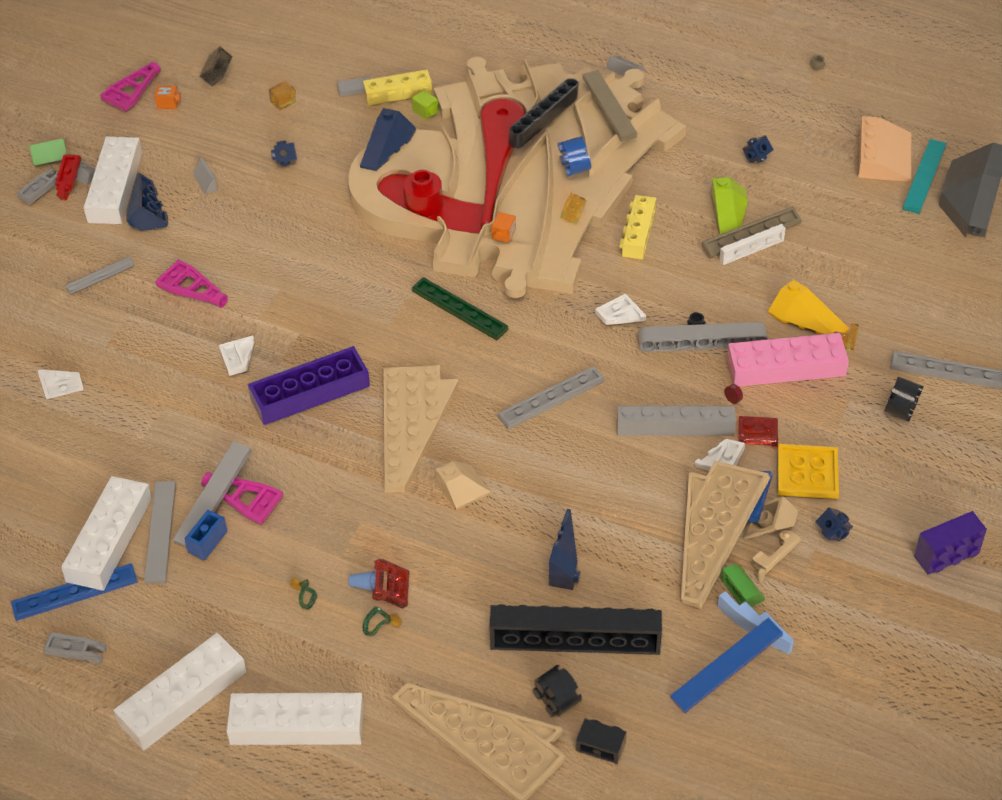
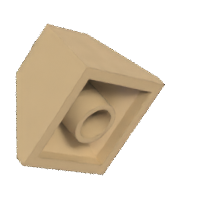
(460, 484)
(775, 516)

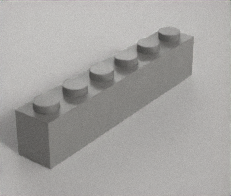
(676, 420)

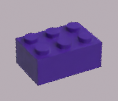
(950, 543)

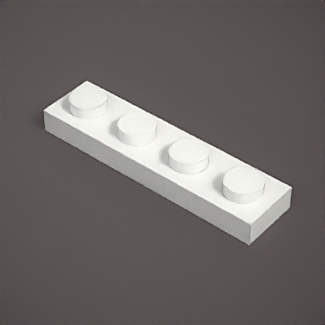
(752, 244)

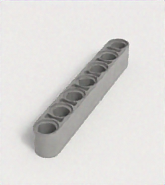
(699, 336)

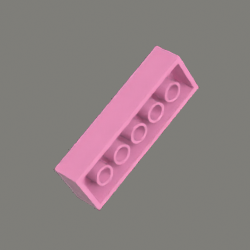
(787, 359)

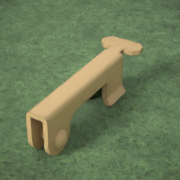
(765, 563)

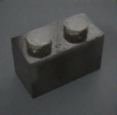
(216, 66)

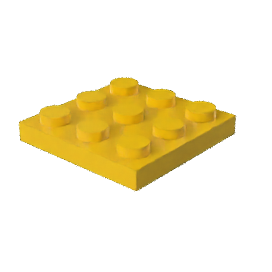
(808, 471)

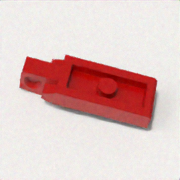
(67, 175)

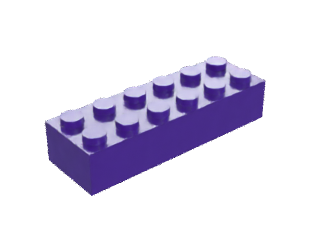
(308, 385)

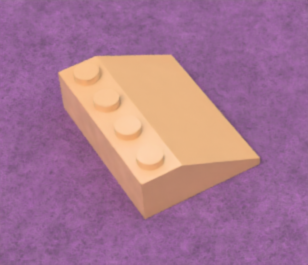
(884, 150)

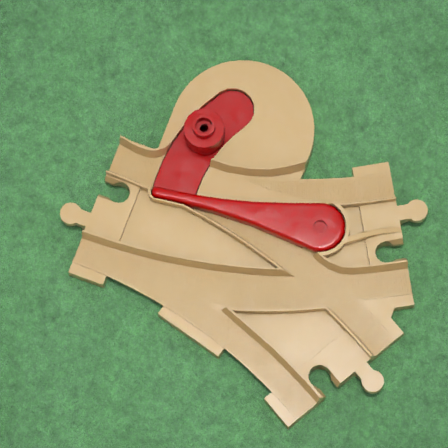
(465, 181)

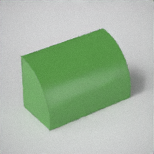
(48, 151)
(741, 585)

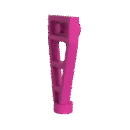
(124, 101)
(178, 272)
(260, 507)

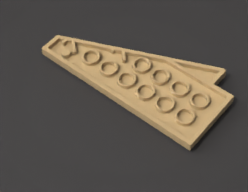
(412, 411)
(714, 520)
(499, 744)

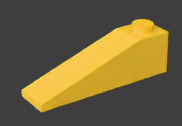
(801, 307)

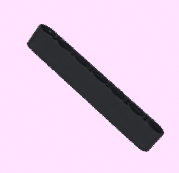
(543, 113)

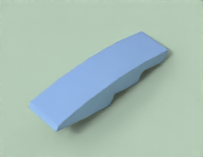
(748, 619)

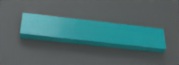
(924, 176)

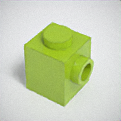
(425, 104)

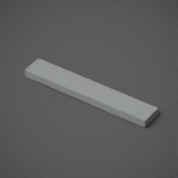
(947, 370)
(550, 397)
(215, 488)
(160, 532)

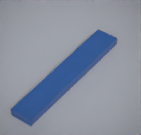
(69, 594)
(726, 665)

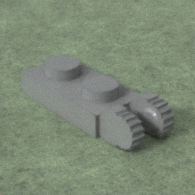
(38, 186)
(74, 647)

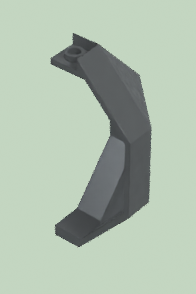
(972, 189)

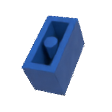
(206, 534)

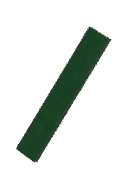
(460, 308)

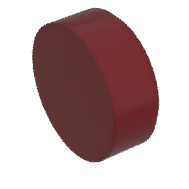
(733, 393)

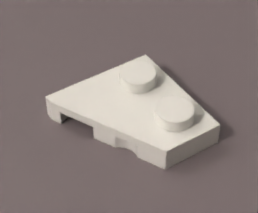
(620, 311)
(237, 354)
(59, 382)
(727, 452)

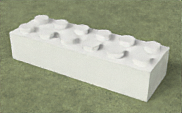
(113, 180)
(106, 533)
(180, 691)
(295, 719)

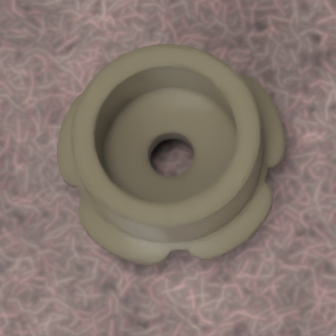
(817, 62)

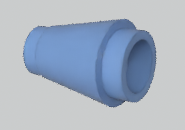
(363, 580)

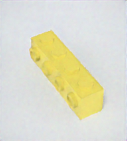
(396, 87)
(639, 227)

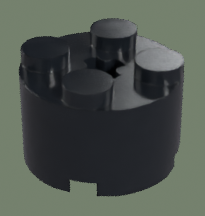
(903, 399)
(557, 691)

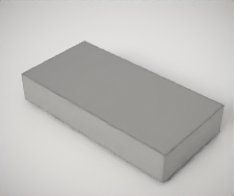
(351, 87)

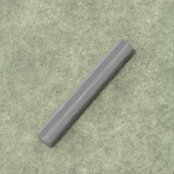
(99, 275)

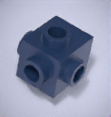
(757, 149)
(290, 152)
(834, 524)

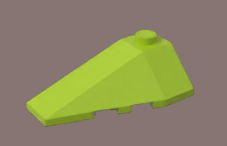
(729, 203)

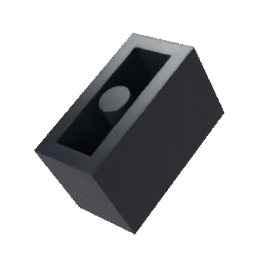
(601, 740)

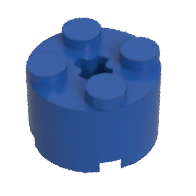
(574, 156)

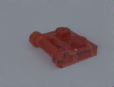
(758, 430)
(396, 583)

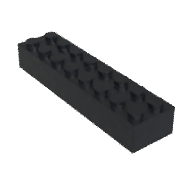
(575, 629)

